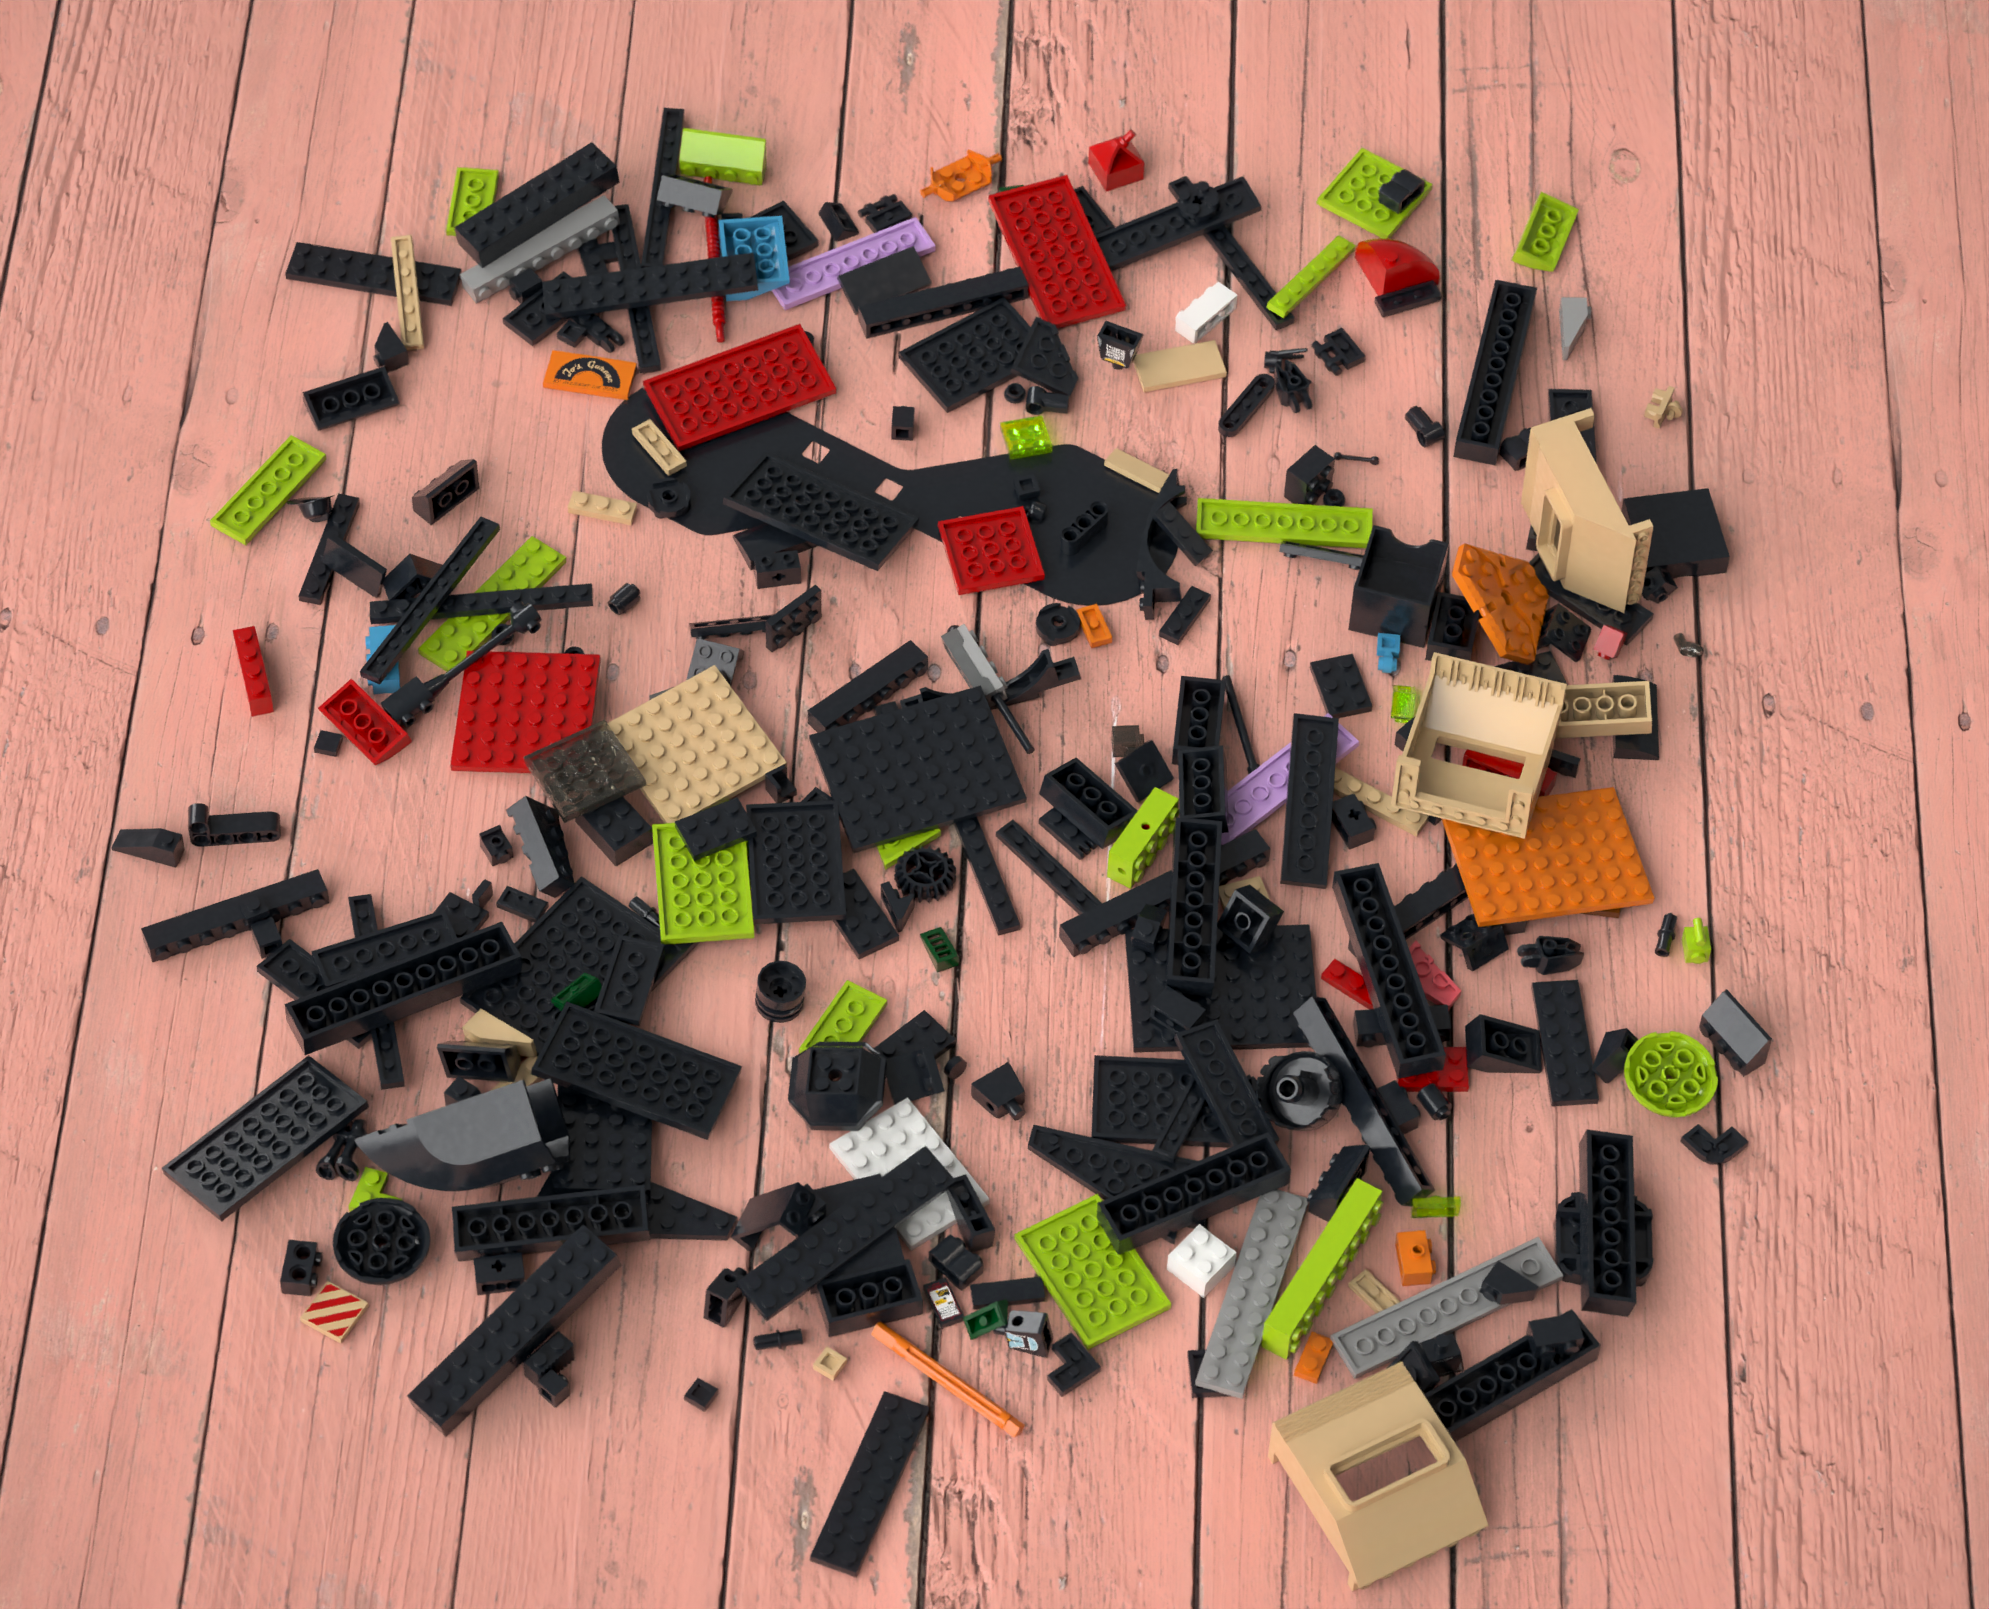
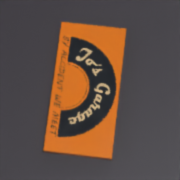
(589, 375)

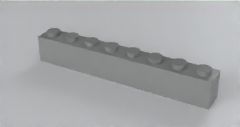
(542, 249)

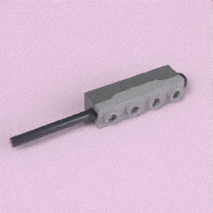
(977, 671)

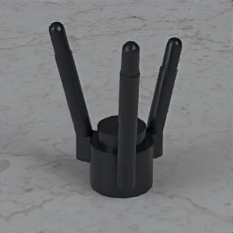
(1273, 357)

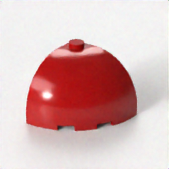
(1394, 265)

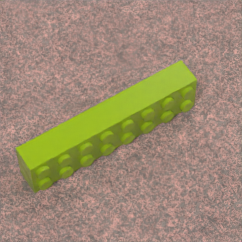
(1322, 1269)

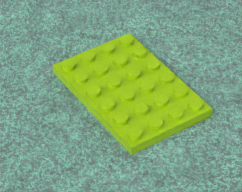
(704, 896)
(1086, 1276)

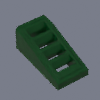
(945, 962)

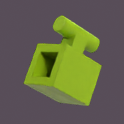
(1696, 943)

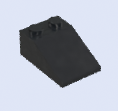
(1502, 1046)

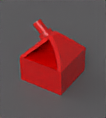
(1116, 162)

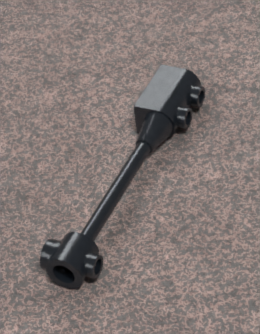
(418, 696)

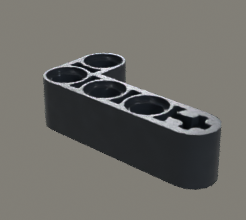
(231, 828)

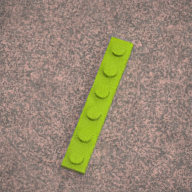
(1311, 276)

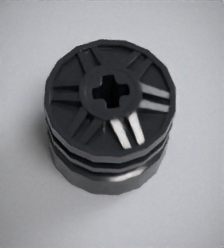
(780, 991)

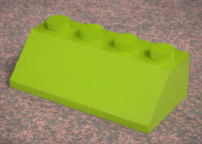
(723, 156)

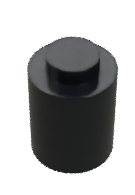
(1434, 1102)

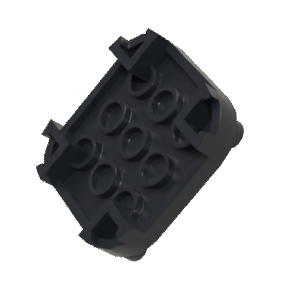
(1568, 1240)

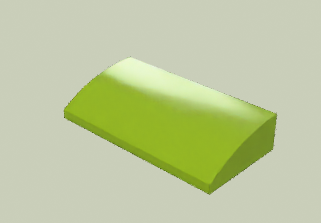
(1545, 233)

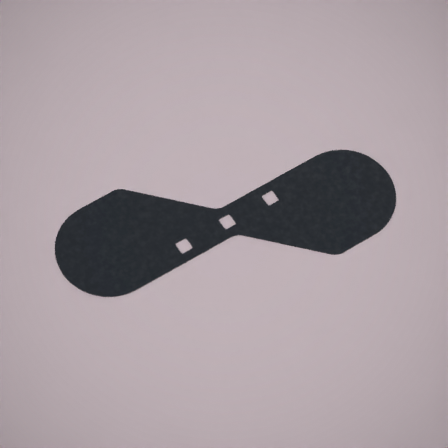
(1067, 483)

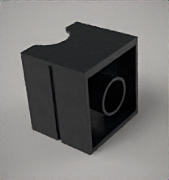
(1397, 587)

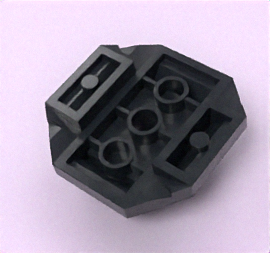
(840, 1103)

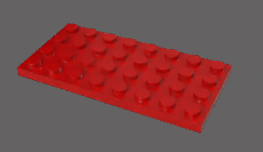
(1057, 252)
(739, 387)

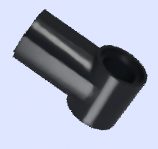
(1039, 401)
(1426, 430)

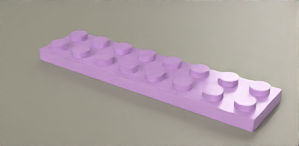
(820, 273)
(1266, 788)

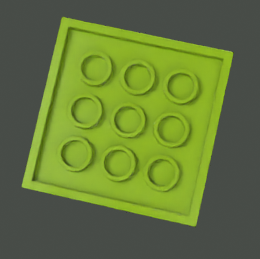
(1356, 195)

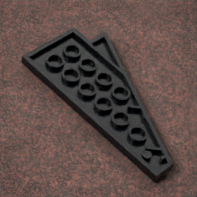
(1101, 1164)
(677, 1215)

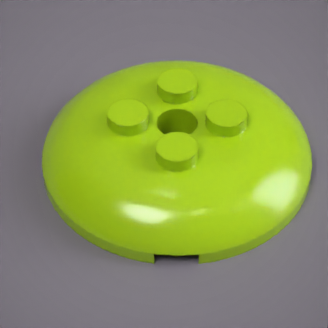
(1675, 1056)

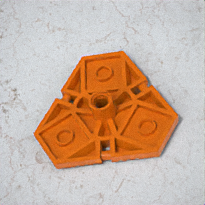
(1506, 597)

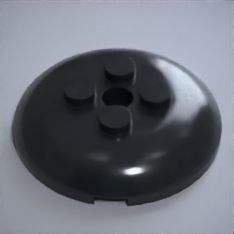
(375, 1223)

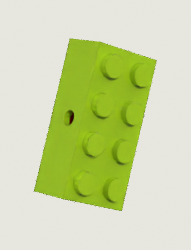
(1143, 838)

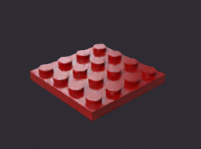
(991, 550)

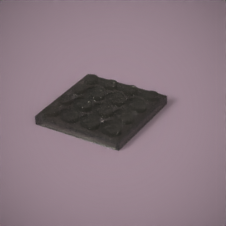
(584, 771)

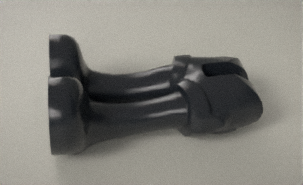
(344, 1165)

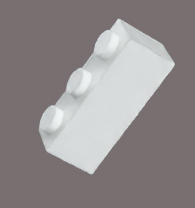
(1205, 312)

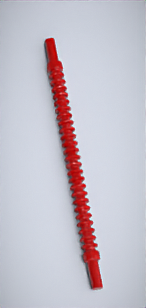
(713, 252)

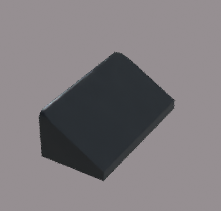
(837, 221)

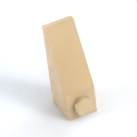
(489, 1029)

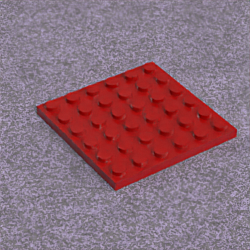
(521, 705)

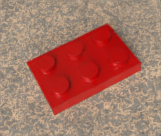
(1450, 1079)

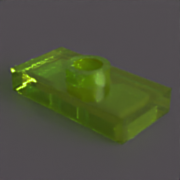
(1435, 1207)

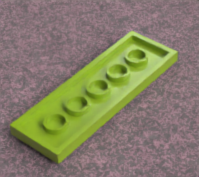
(268, 490)

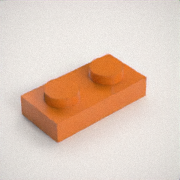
(1094, 626)
(1313, 1357)

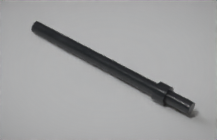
(1241, 728)

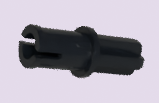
(645, 911)
(1666, 935)
(778, 1339)

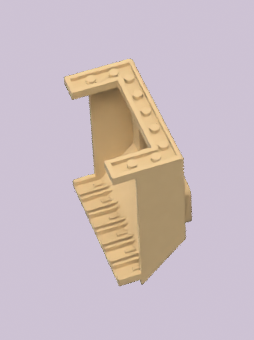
(1578, 519)
(1486, 713)
(1400, 1520)

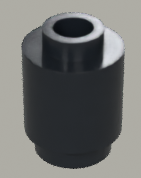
(624, 598)

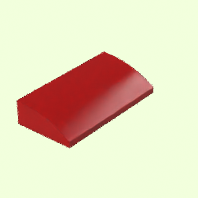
(364, 723)

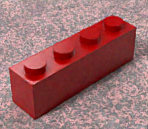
(253, 671)
(1506, 768)

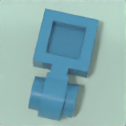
(1388, 646)

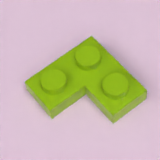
(370, 1187)

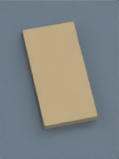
(1179, 366)

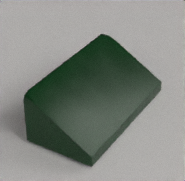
(579, 992)
(987, 1319)

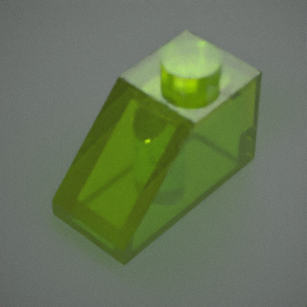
(1402, 703)

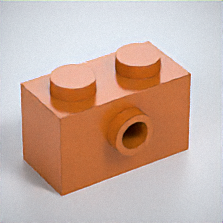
(1413, 1258)

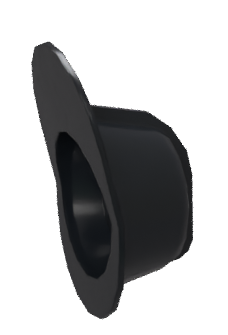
(314, 508)

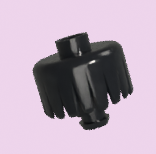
(1300, 1090)

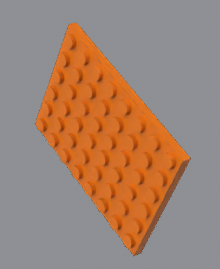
(1568, 864)

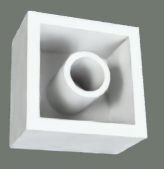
(1201, 1260)

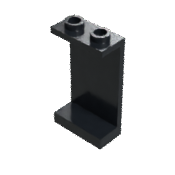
(778, 1207)

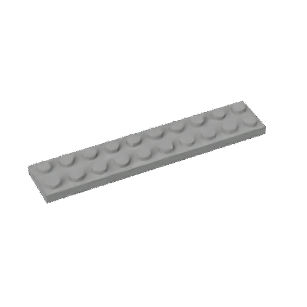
(1252, 1293)
(1437, 1310)

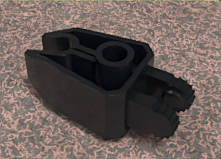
(1292, 386)
(1551, 955)

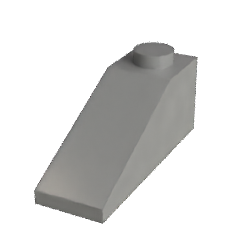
(1573, 319)

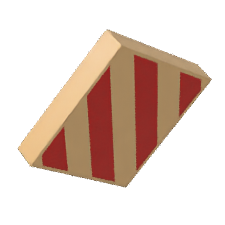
(334, 1312)

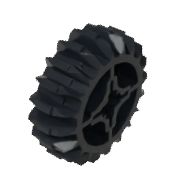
(929, 867)

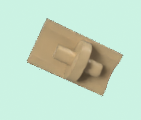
(1666, 407)

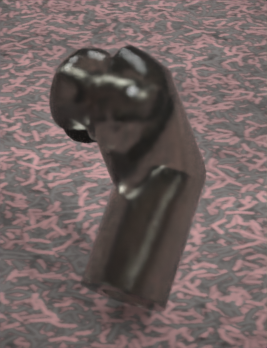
(1687, 648)

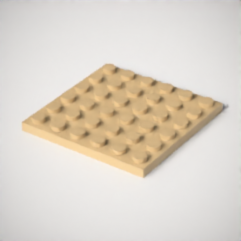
(695, 746)

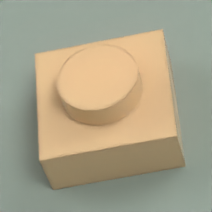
(830, 1363)

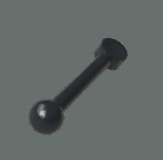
(1373, 460)

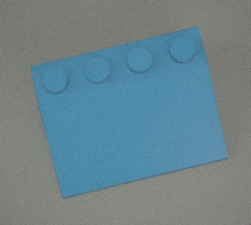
(767, 241)

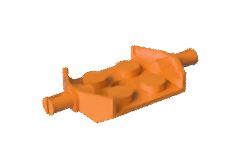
(973, 168)

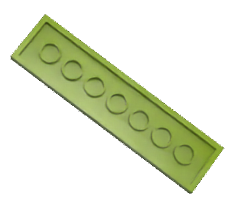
(1283, 522)
(527, 568)

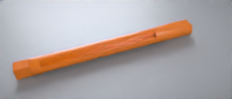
(947, 1379)

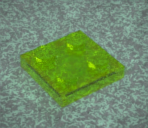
(1026, 437)

